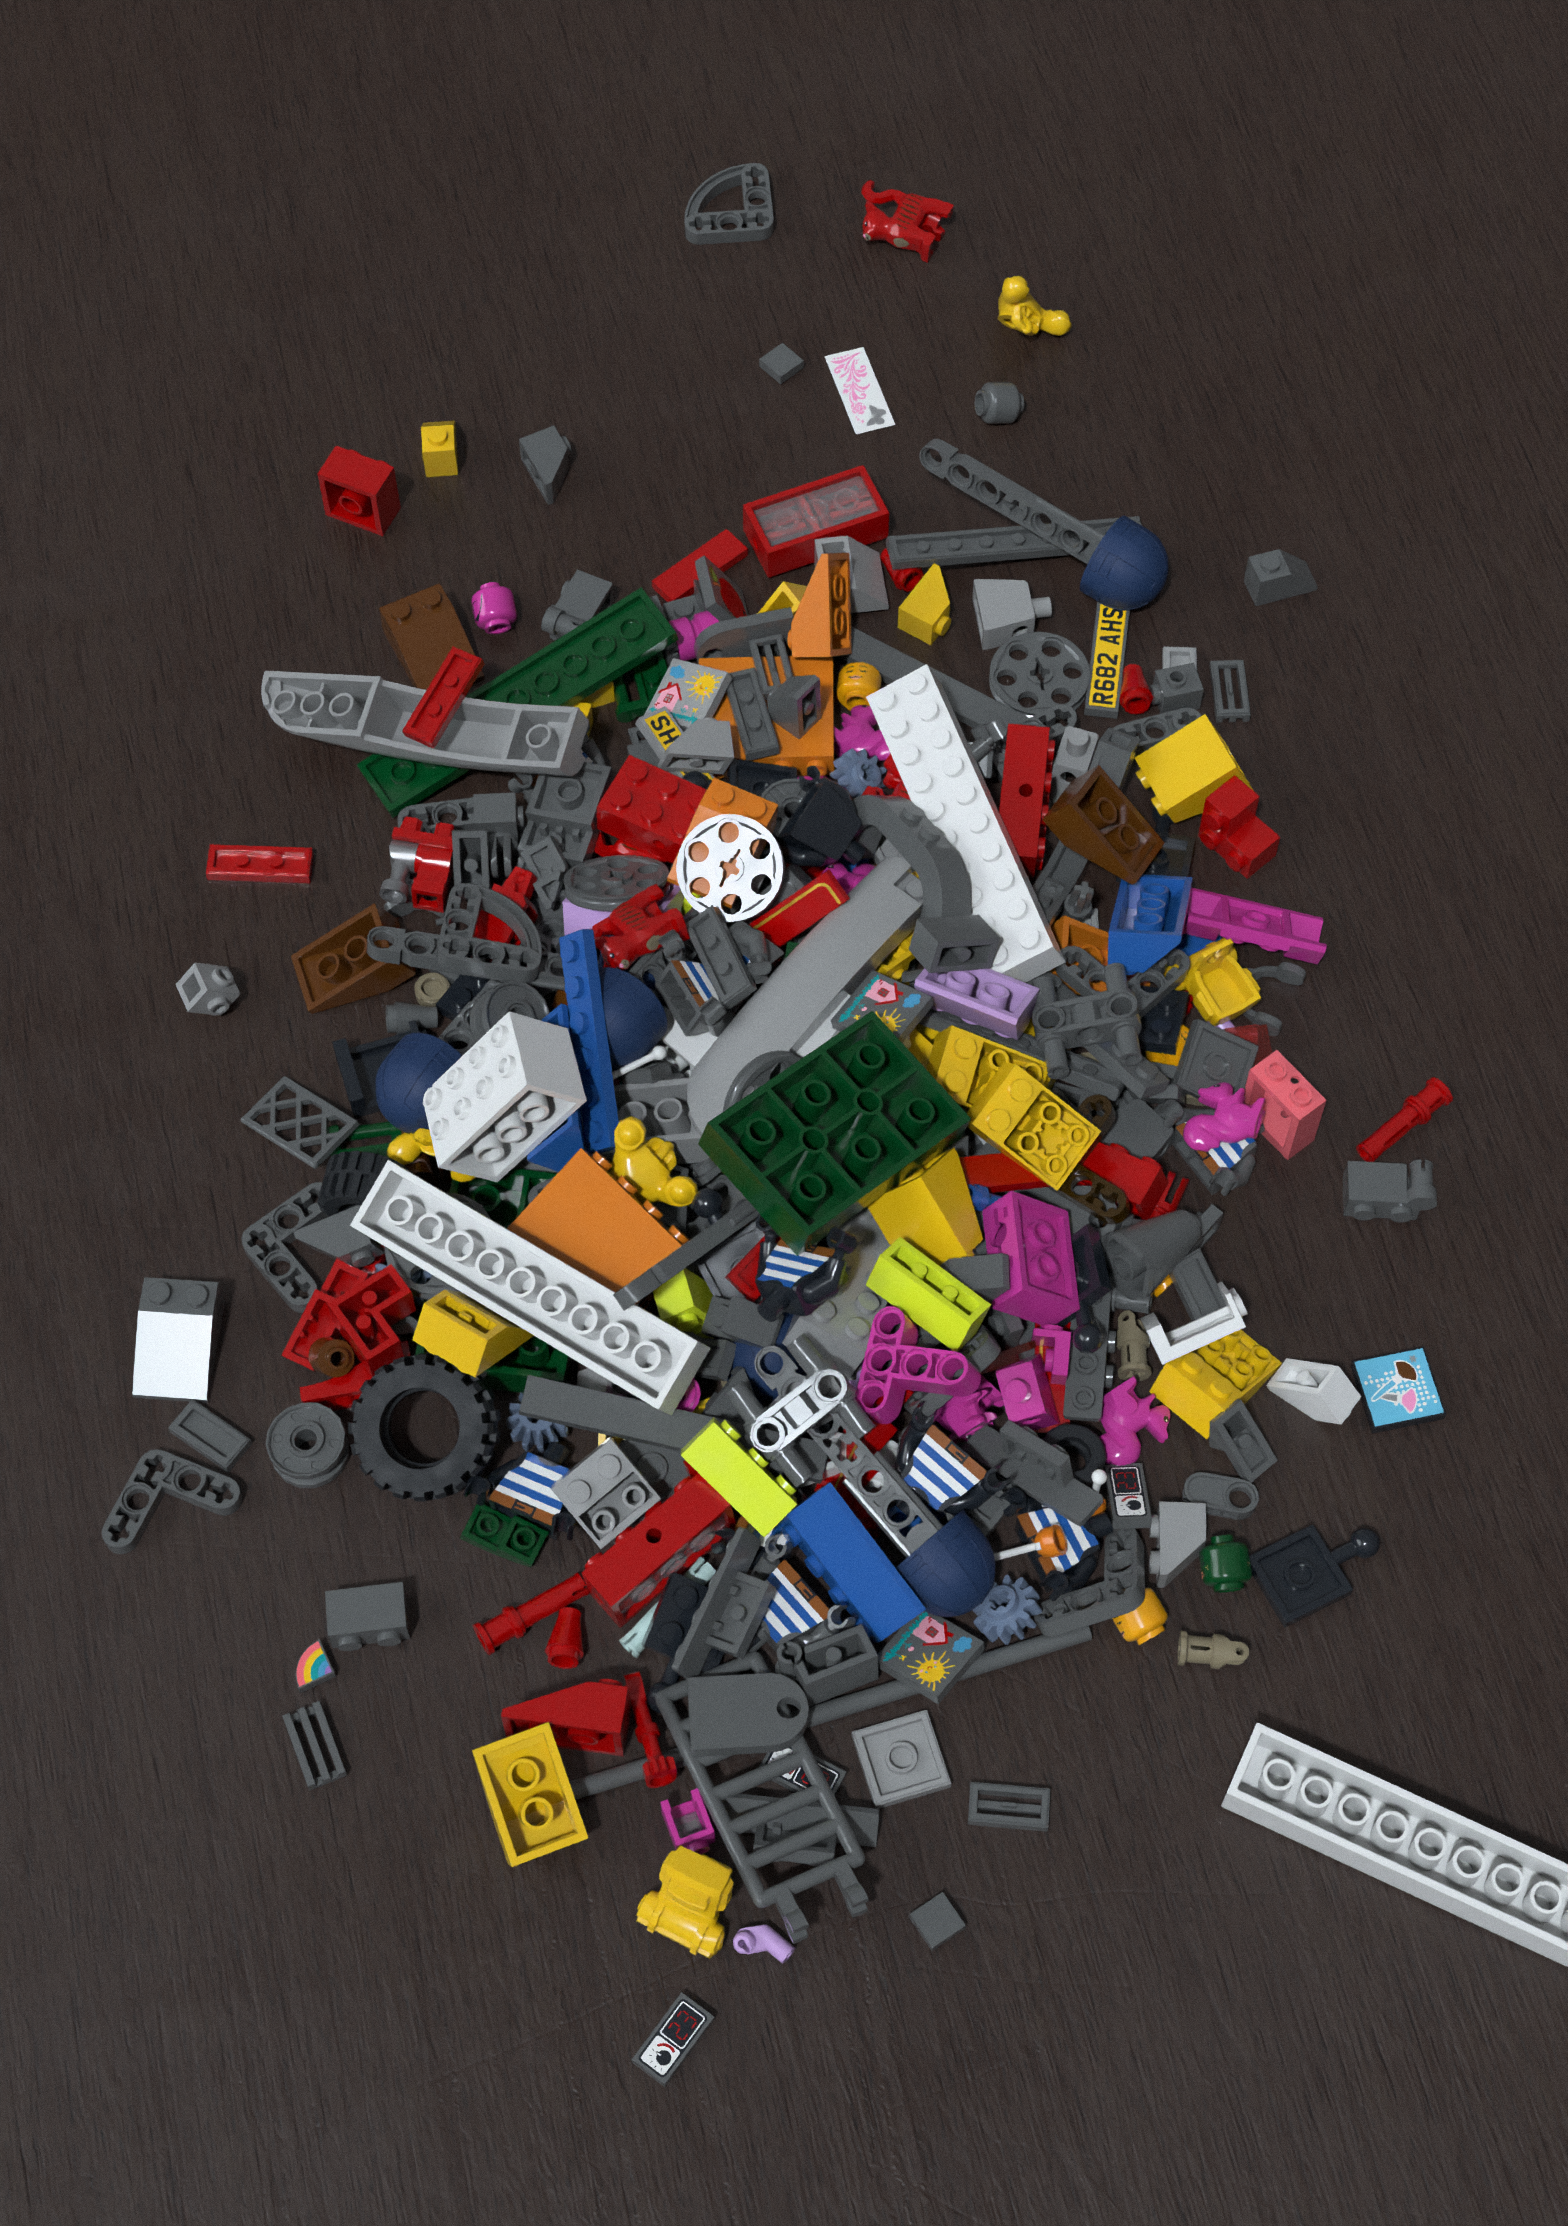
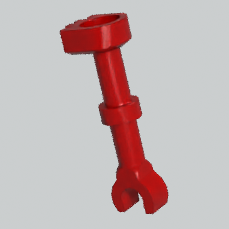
(658, 1770)

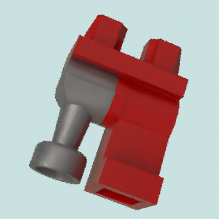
(423, 854)

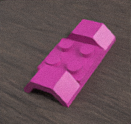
(1256, 923)

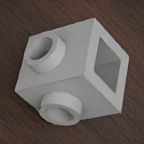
(207, 989)

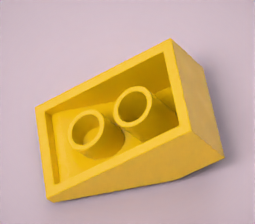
(529, 1794)

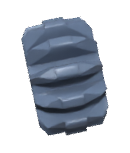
(531, 1433)

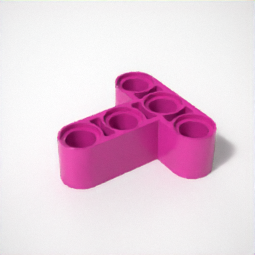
(904, 1368)

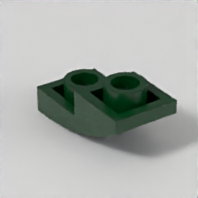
(504, 1536)

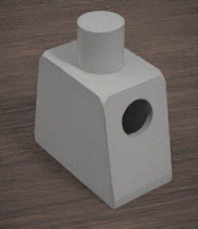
(1005, 610)
(1073, 756)

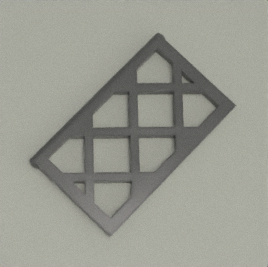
(328, 1141)

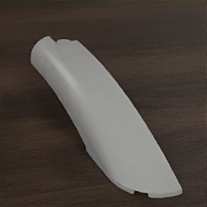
(372, 712)
(810, 983)

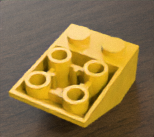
(968, 1062)
(1031, 1125)
(466, 1332)
(1214, 1377)

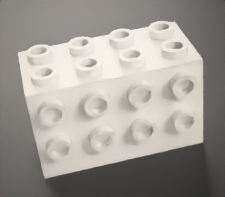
(503, 1097)

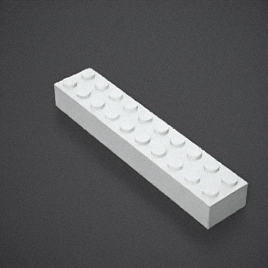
(955, 798)
(530, 1287)
(1403, 1841)

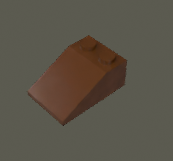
(423, 632)
(1104, 826)
(338, 967)

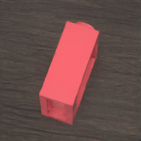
(1297, 1102)

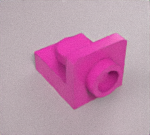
(1057, 1358)

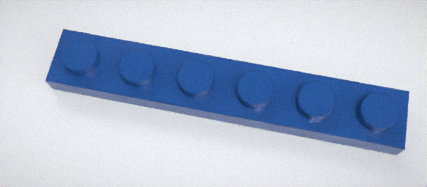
(589, 1038)

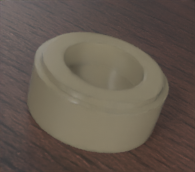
(430, 988)

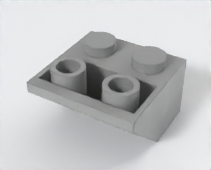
(866, 572)
(605, 1492)

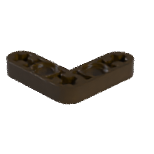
(1109, 1192)

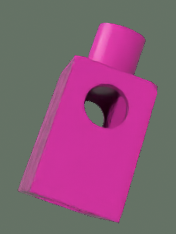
(1027, 1393)

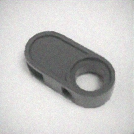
(1215, 1492)

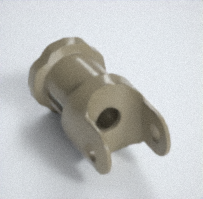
(1133, 1348)
(1217, 1654)

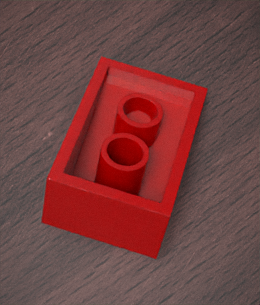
(581, 1717)

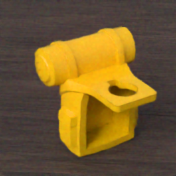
(1219, 983)
(689, 1901)

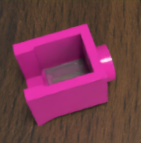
(689, 1824)

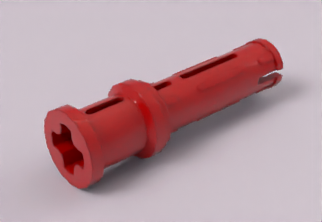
(1415, 1111)
(514, 1621)

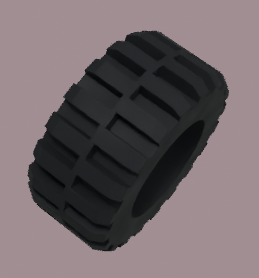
(374, 1430)

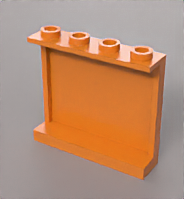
(817, 745)
(597, 1223)

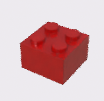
(359, 490)

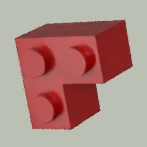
(1234, 830)
(367, 1314)

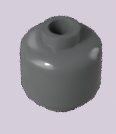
(999, 402)

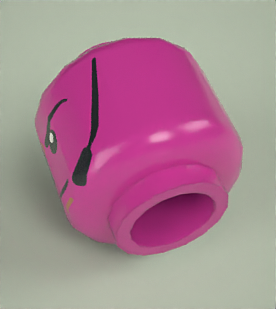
(494, 608)

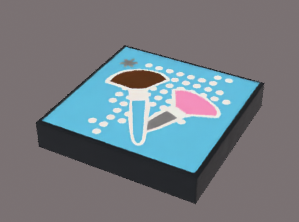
(1397, 1390)

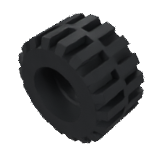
(350, 1179)

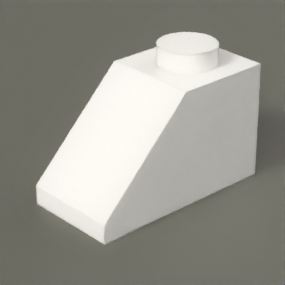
(1315, 1389)

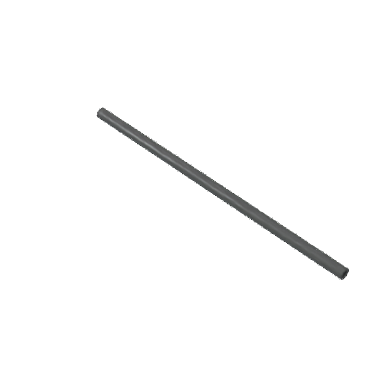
(851, 1704)

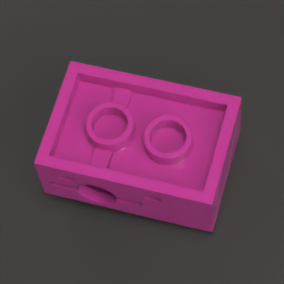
(1039, 1258)

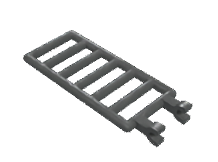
(783, 1892)

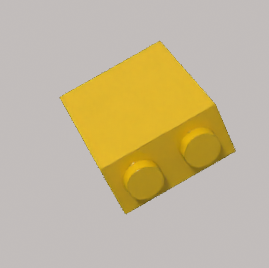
(1187, 769)
(931, 1211)

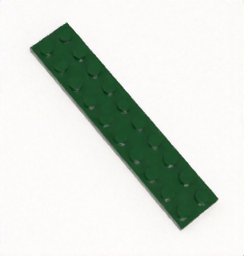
(551, 677)

